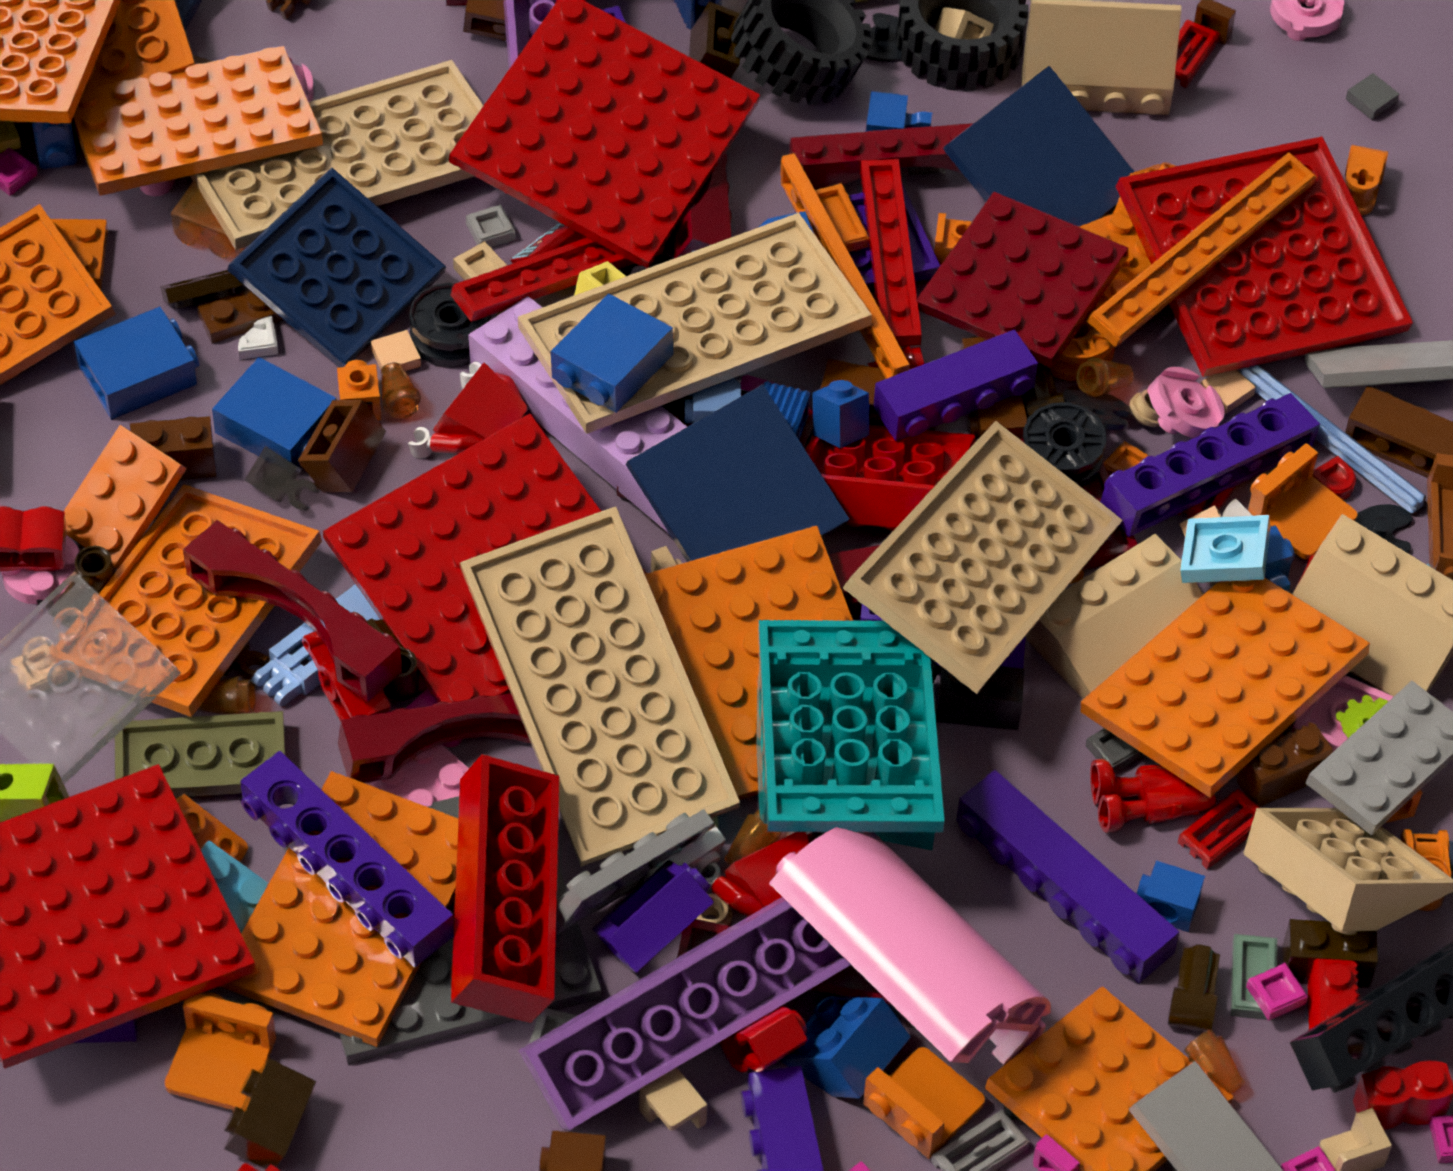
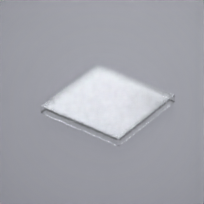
(75, 677)

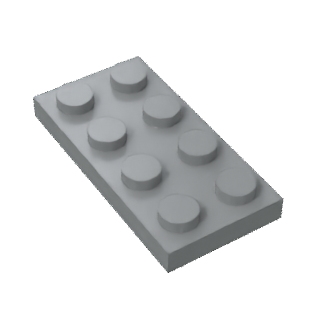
(1387, 758)
(624, 873)

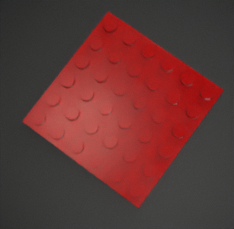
(605, 129)
(1291, 286)
(412, 540)
(106, 916)

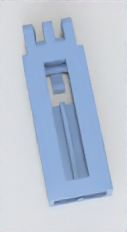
(285, 673)

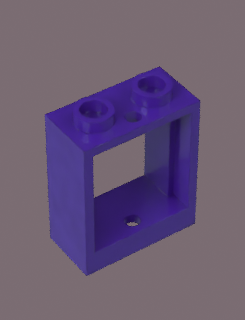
(654, 914)

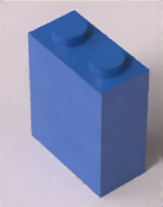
(612, 353)
(136, 362)
(270, 411)

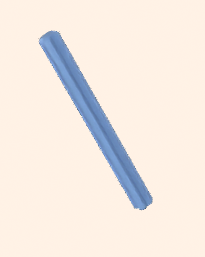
(1343, 445)

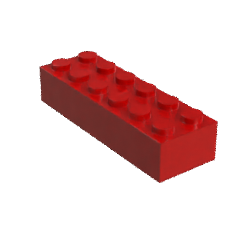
(506, 889)

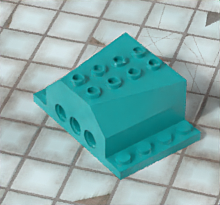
(847, 731)

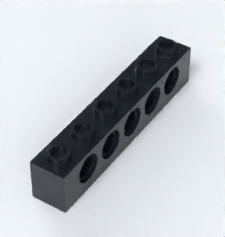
(1378, 1024)

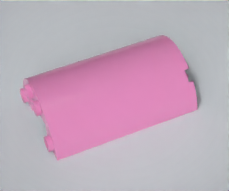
(912, 945)

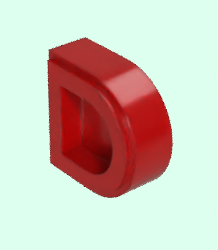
(1336, 477)

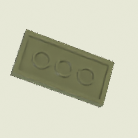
(201, 751)

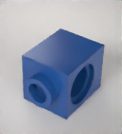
(1172, 893)

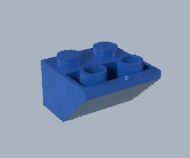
(848, 1043)

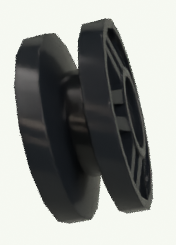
(441, 327)
(1068, 439)

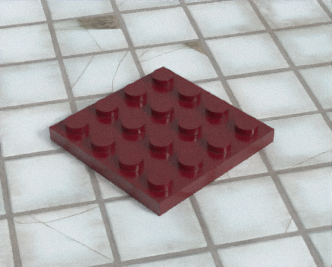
(1023, 275)

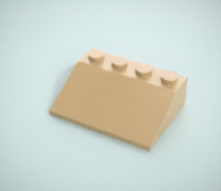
(1106, 52)
(1386, 601)
(1112, 614)
(1341, 868)

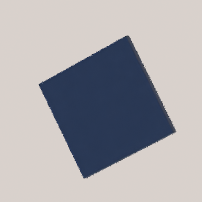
(1042, 153)
(336, 268)
(735, 480)

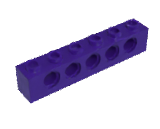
(1208, 463)
(281, 783)

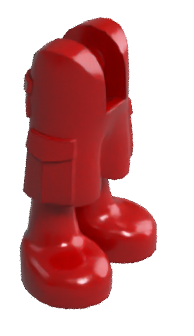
(1160, 791)

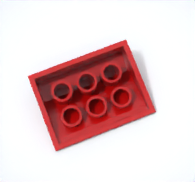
(885, 478)

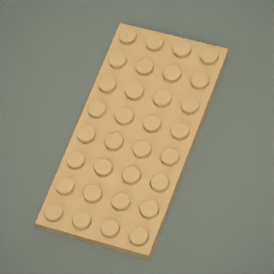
(380, 137)
(728, 311)
(983, 556)
(598, 684)

